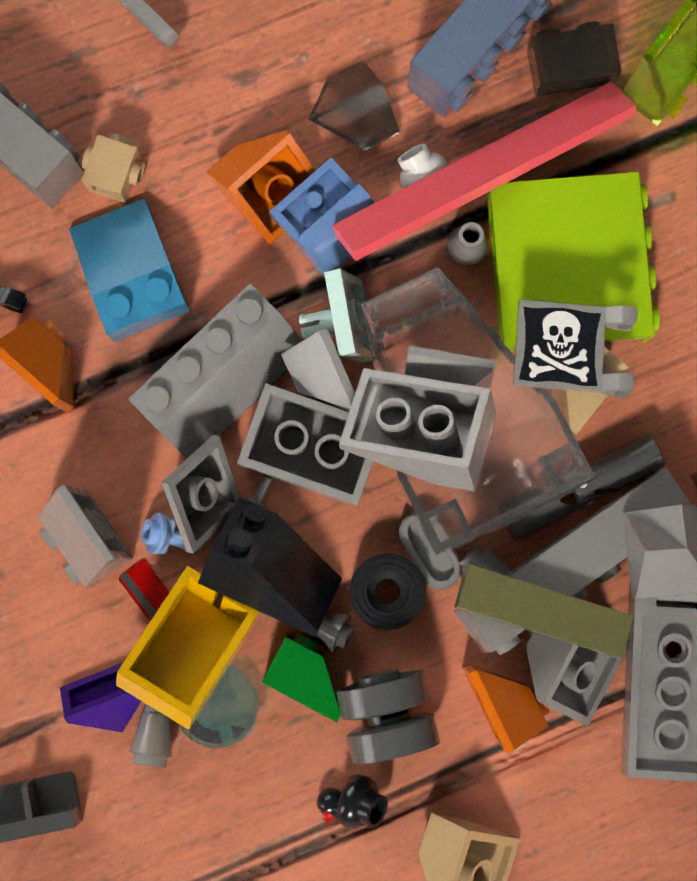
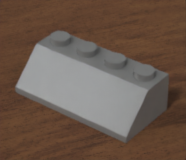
(217, 372)

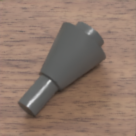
(335, 631)

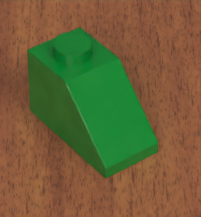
(304, 676)

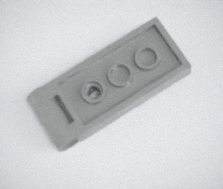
(661, 690)

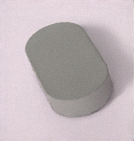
(152, 21)
(437, 570)

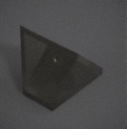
(355, 107)

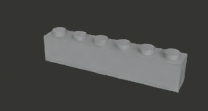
(578, 556)

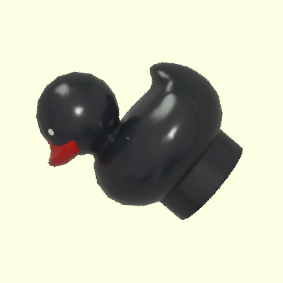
(356, 805)

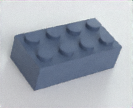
(468, 49)

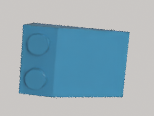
(128, 270)

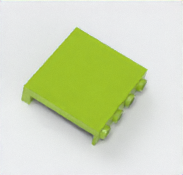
(573, 245)

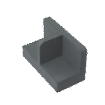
(39, 806)

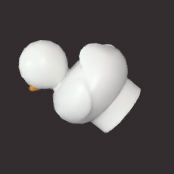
(418, 164)

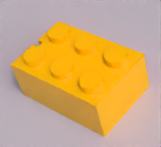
(185, 649)

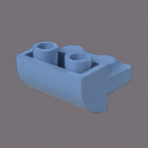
(312, 210)

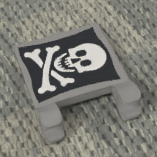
(564, 347)

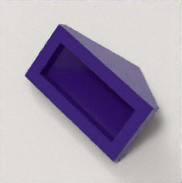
(98, 701)

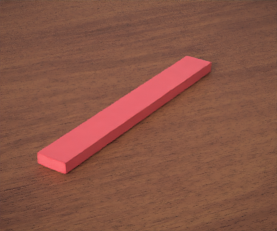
(483, 170)

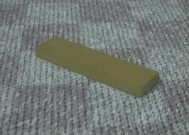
(543, 611)

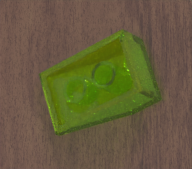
(667, 67)

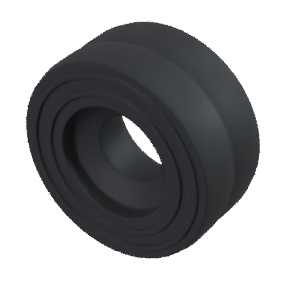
(411, 591)

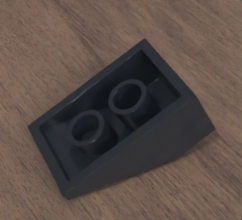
(270, 568)

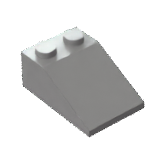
(421, 427)
(82, 535)

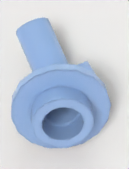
(159, 533)

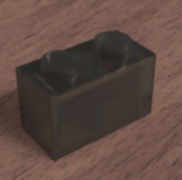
(573, 58)

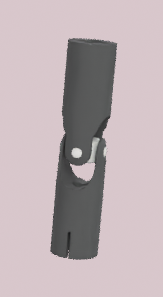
(611, 474)

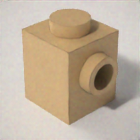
(112, 167)

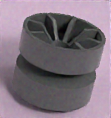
(385, 703)

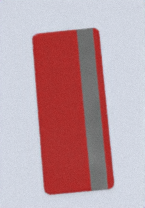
(144, 588)

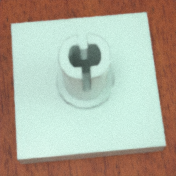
(343, 318)

